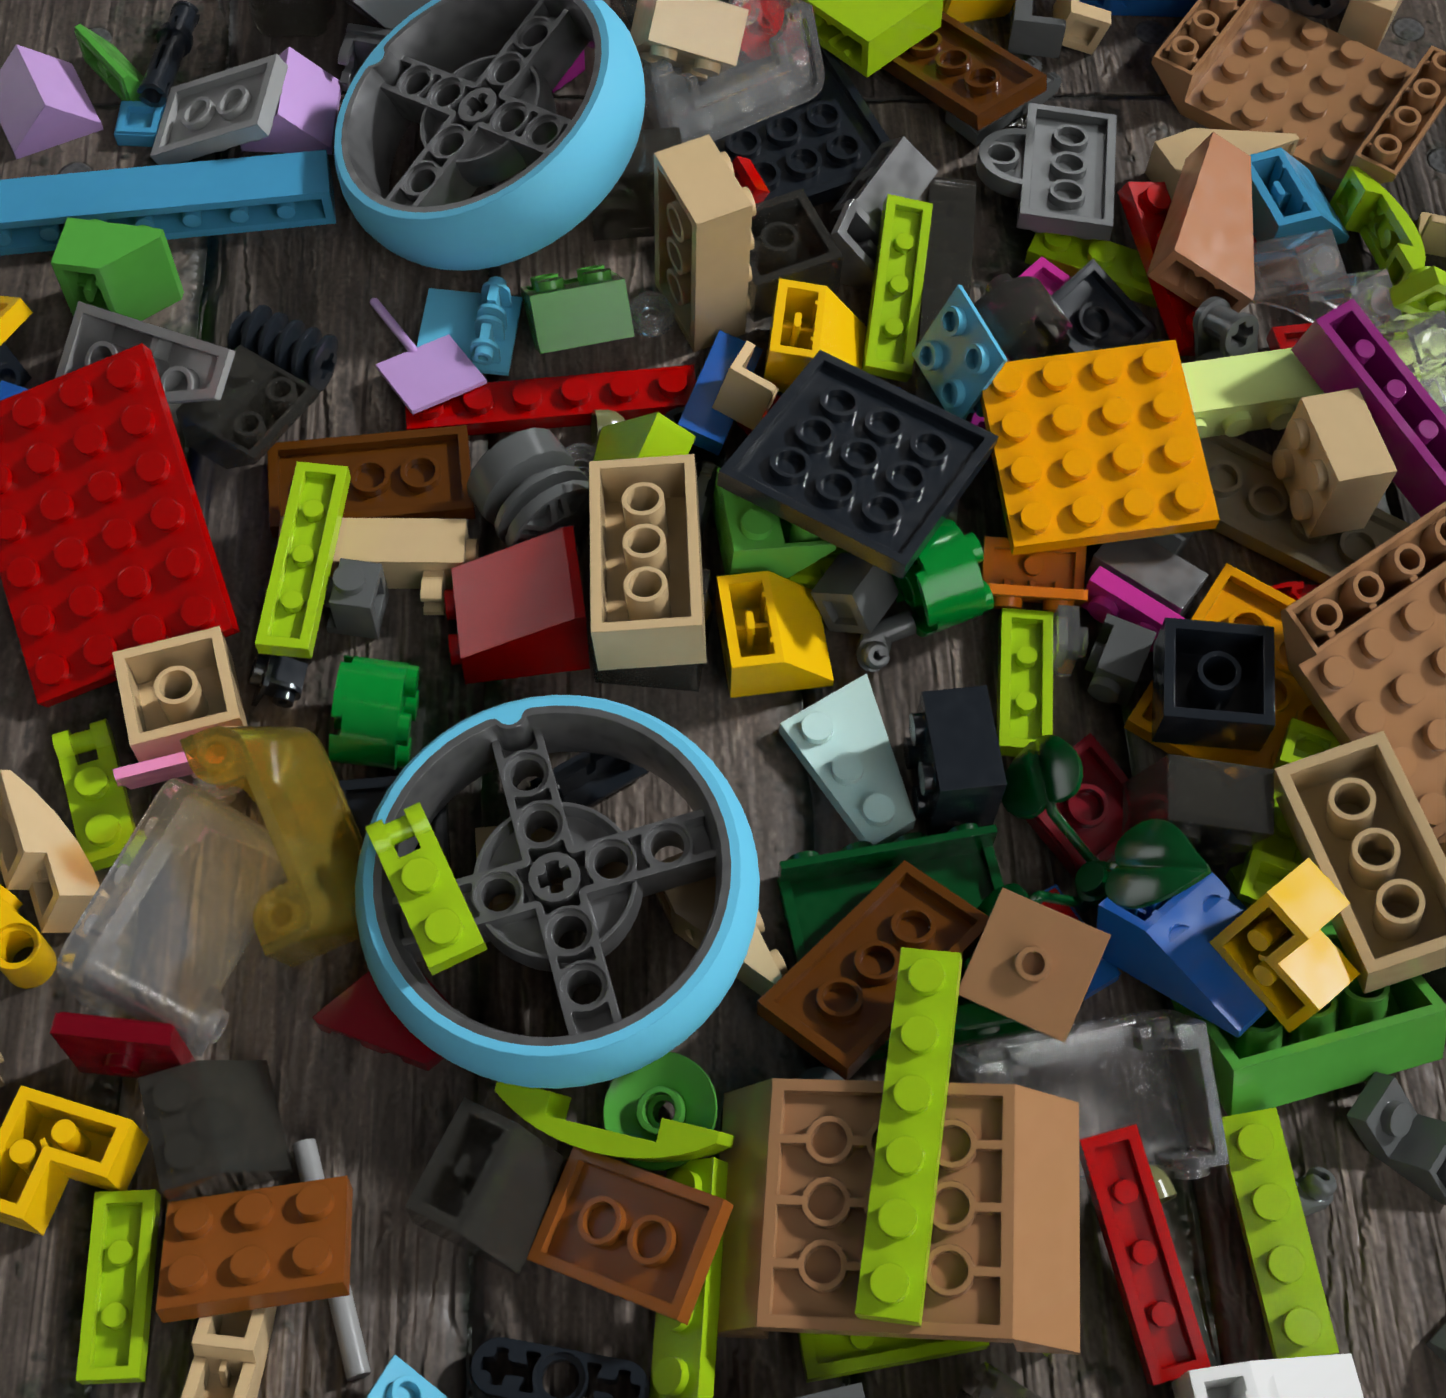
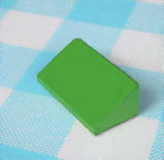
(109, 64)

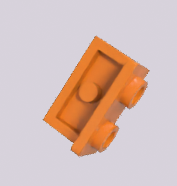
(1036, 577)

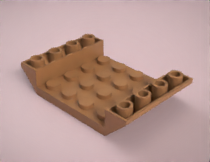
(1282, 73)
(1375, 654)
(1001, 1221)

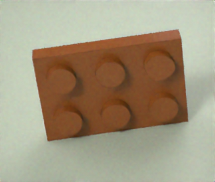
(631, 1233)
(256, 1249)

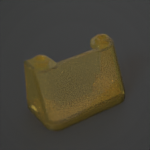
(308, 824)

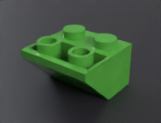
(116, 267)
(577, 309)
(761, 541)

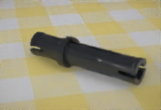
(174, 43)

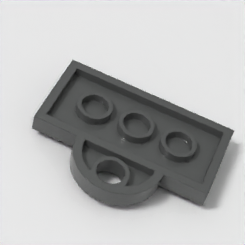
(1056, 169)

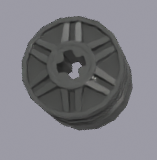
(530, 487)

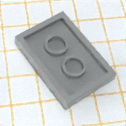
(220, 111)

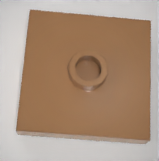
(1033, 965)

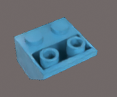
(1288, 199)

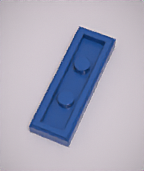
(698, 416)

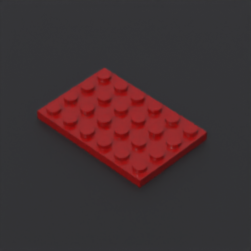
(100, 525)

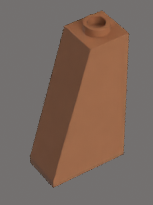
(1209, 228)

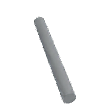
(342, 1308)

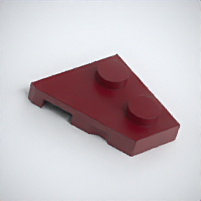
(366, 1017)

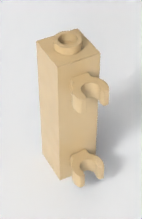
(411, 551)

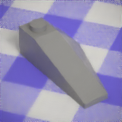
(186, 365)

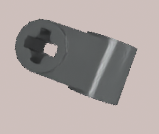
(1223, 331)

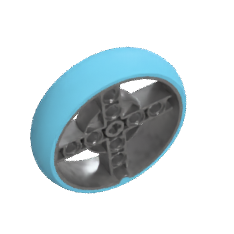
(485, 123)
(713, 843)

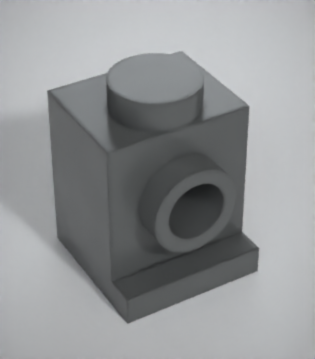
(357, 599)
(1118, 659)

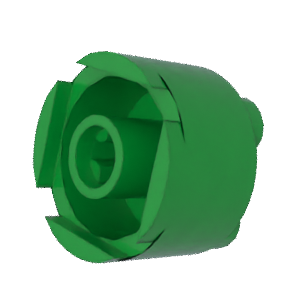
(946, 581)
(374, 712)

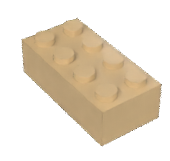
(702, 240)
(646, 563)
(1374, 843)

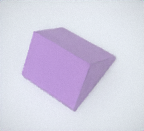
(42, 102)
(305, 109)

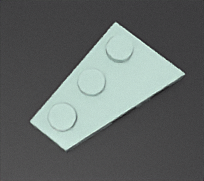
(852, 761)

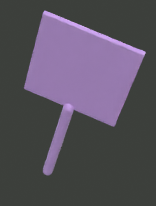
(426, 372)

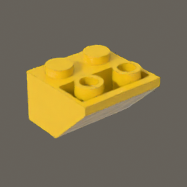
(806, 321)
(770, 635)

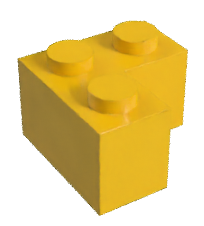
(1282, 949)
(56, 1140)

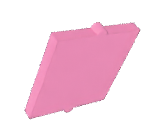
(152, 771)

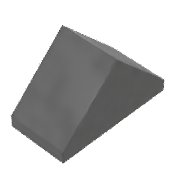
(858, 242)

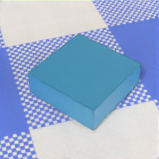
(137, 124)

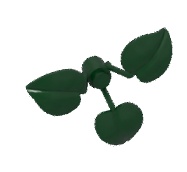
(1151, 858)

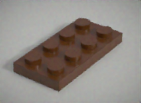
(967, 74)
(390, 473)
(844, 988)

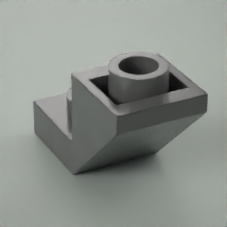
(1400, 1136)

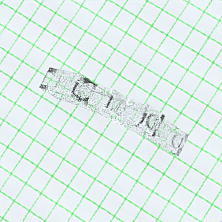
(1309, 280)

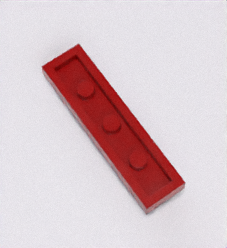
(1146, 211)
(1142, 1254)

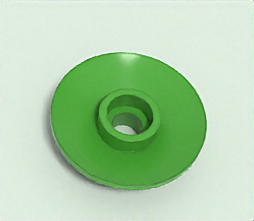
(635, 1100)

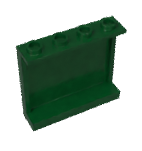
(826, 887)

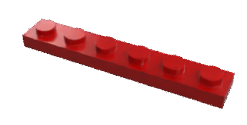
(560, 400)

